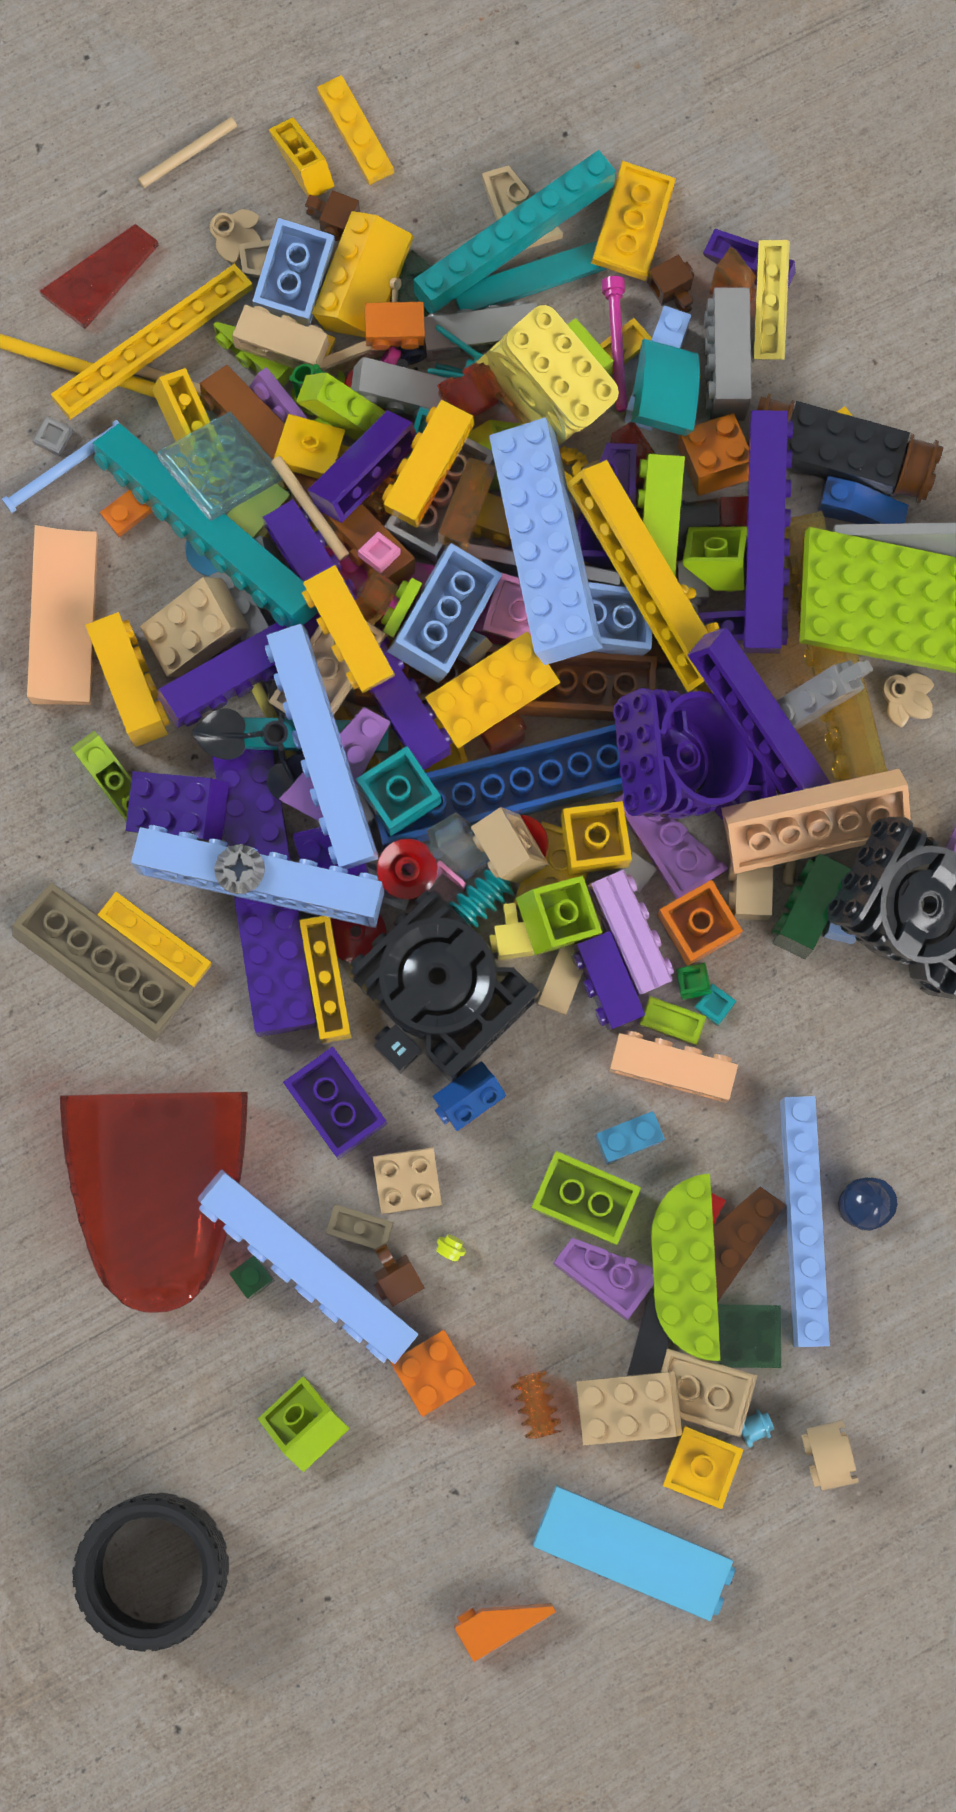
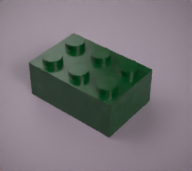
(807, 906)

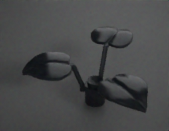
(223, 737)

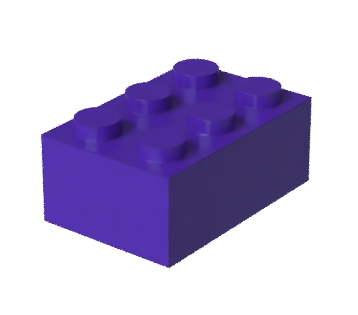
(178, 804)
(335, 1102)

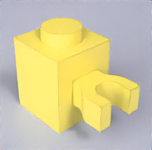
(512, 938)

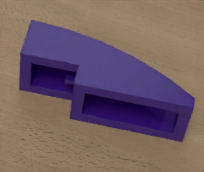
(747, 249)

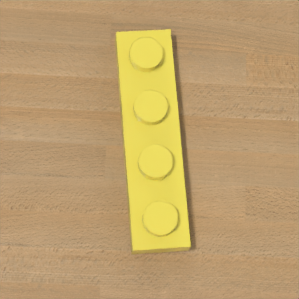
(771, 299)

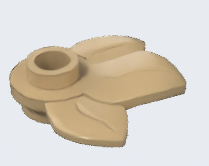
(239, 232)
(911, 700)

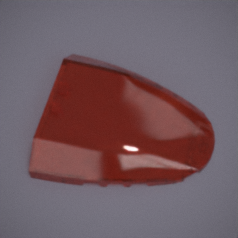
(137, 1185)

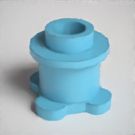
(757, 1427)

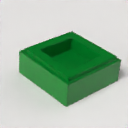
(693, 981)

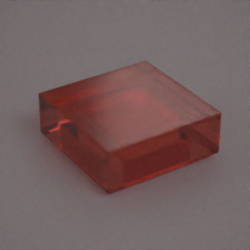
(733, 511)

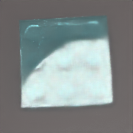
(219, 465)

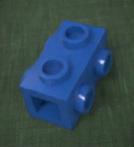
(468, 1096)

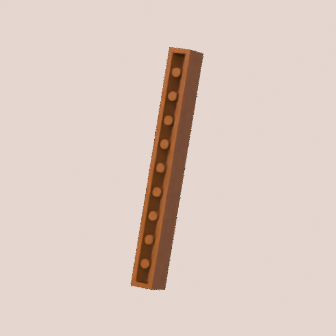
(228, 392)

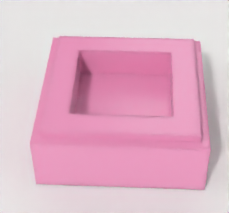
(379, 552)

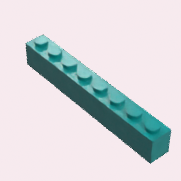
(514, 232)

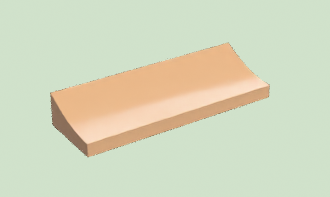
(60, 608)
(812, 820)

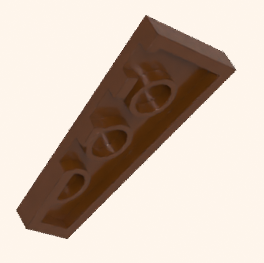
(740, 1234)

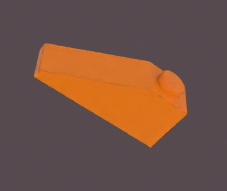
(494, 1626)

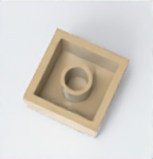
(508, 846)

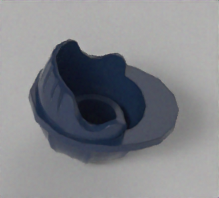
(867, 1203)

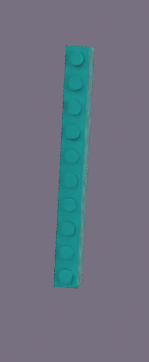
(220, 540)

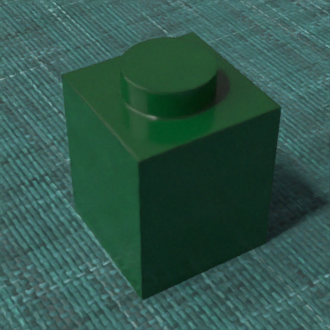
(252, 1277)

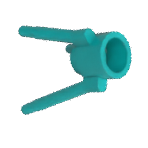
(450, 371)

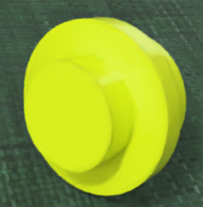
(450, 1247)

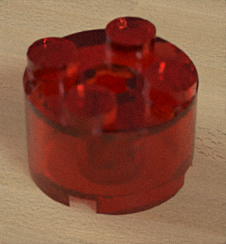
(472, 392)

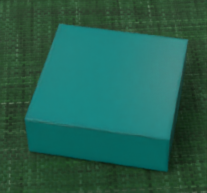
(715, 1005)

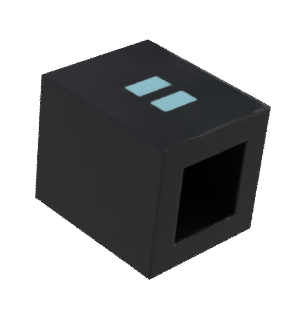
(396, 1047)

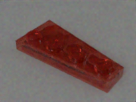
(98, 278)

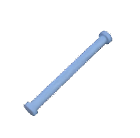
(52, 474)

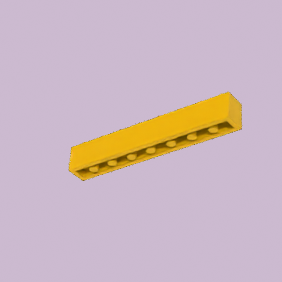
(640, 567)

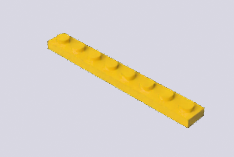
(151, 341)

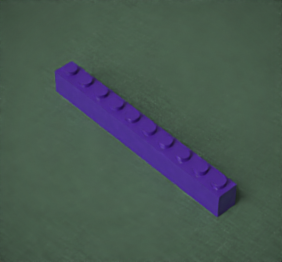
(396, 697)

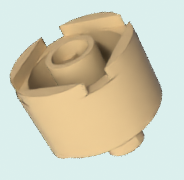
(831, 1456)

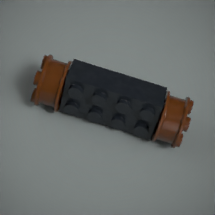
(858, 450)

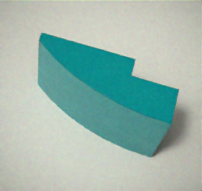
(666, 388)

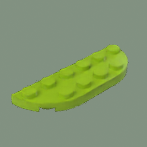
(686, 1268)

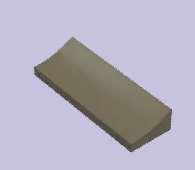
(102, 961)

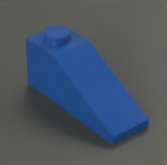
(859, 504)

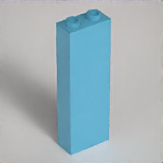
(634, 1553)

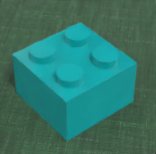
(398, 791)

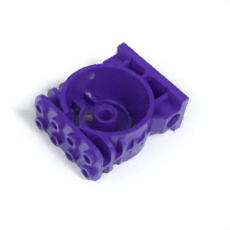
(674, 746)

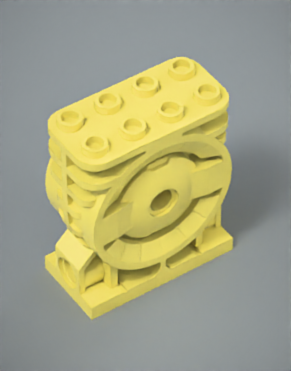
(550, 374)

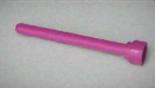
(613, 289)

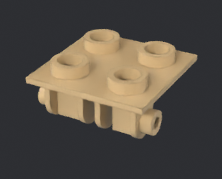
(407, 1180)

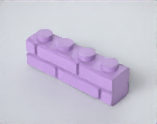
(628, 925)

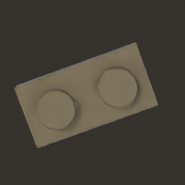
(358, 1227)

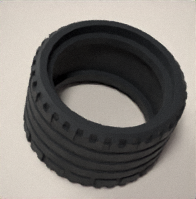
(90, 1586)

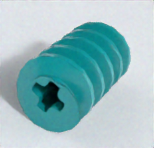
(482, 897)

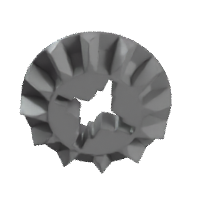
(249, 879)

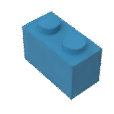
(629, 1137)

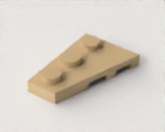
(508, 192)

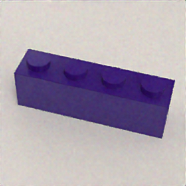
(363, 466)

